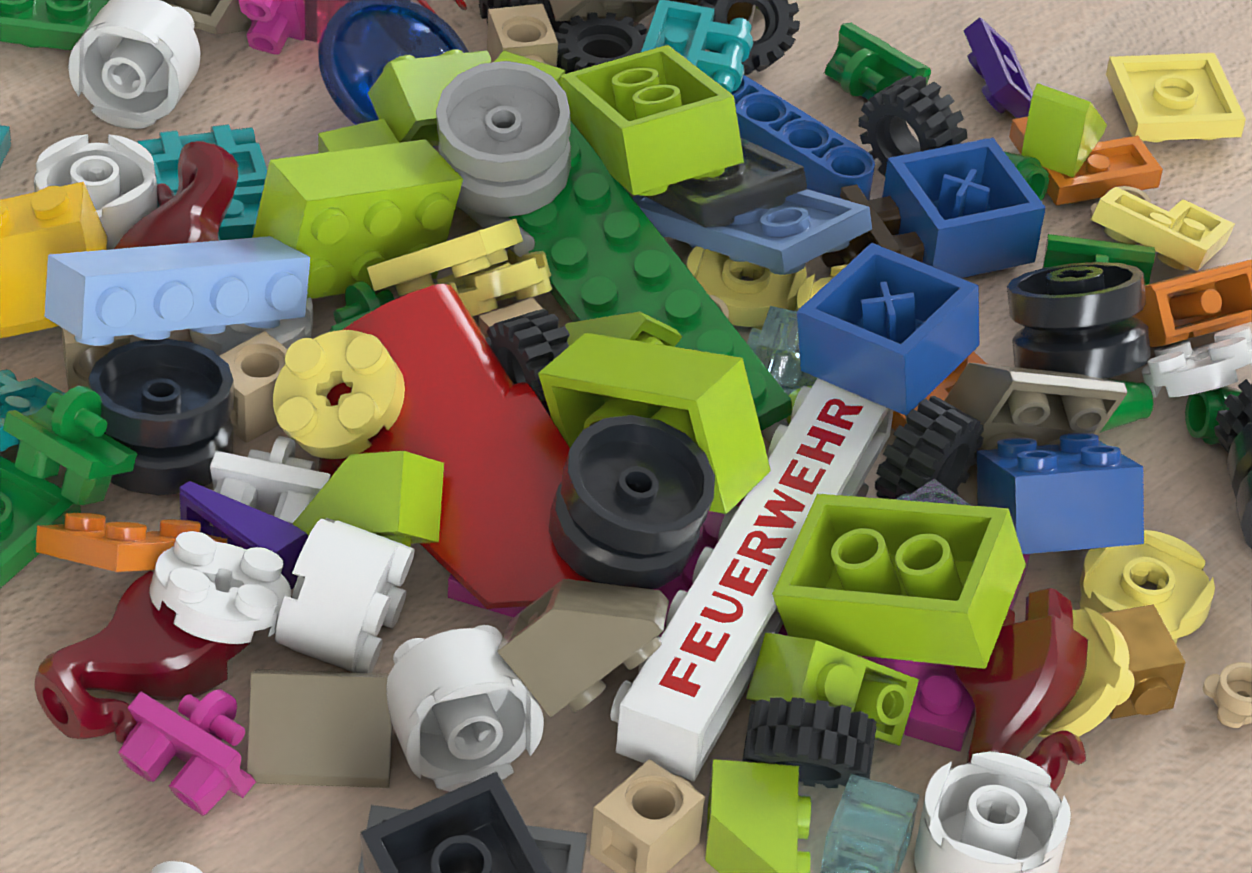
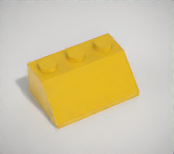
(31, 229)

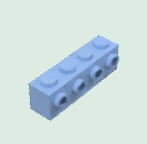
(175, 288)

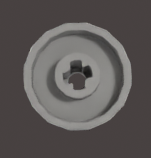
(506, 137)

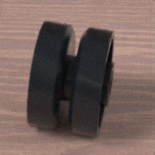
(1080, 319)
(167, 406)
(631, 502)

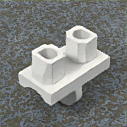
(269, 481)

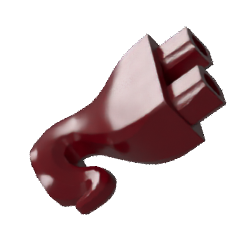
(198, 208)
(130, 656)
(1028, 684)

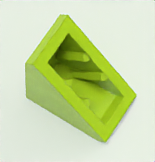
(1061, 130)

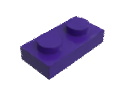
(1000, 68)

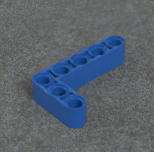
(789, 132)

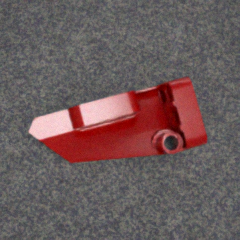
(491, 436)

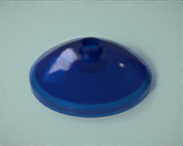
(366, 38)

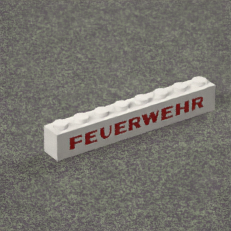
(720, 623)

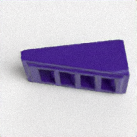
(242, 525)

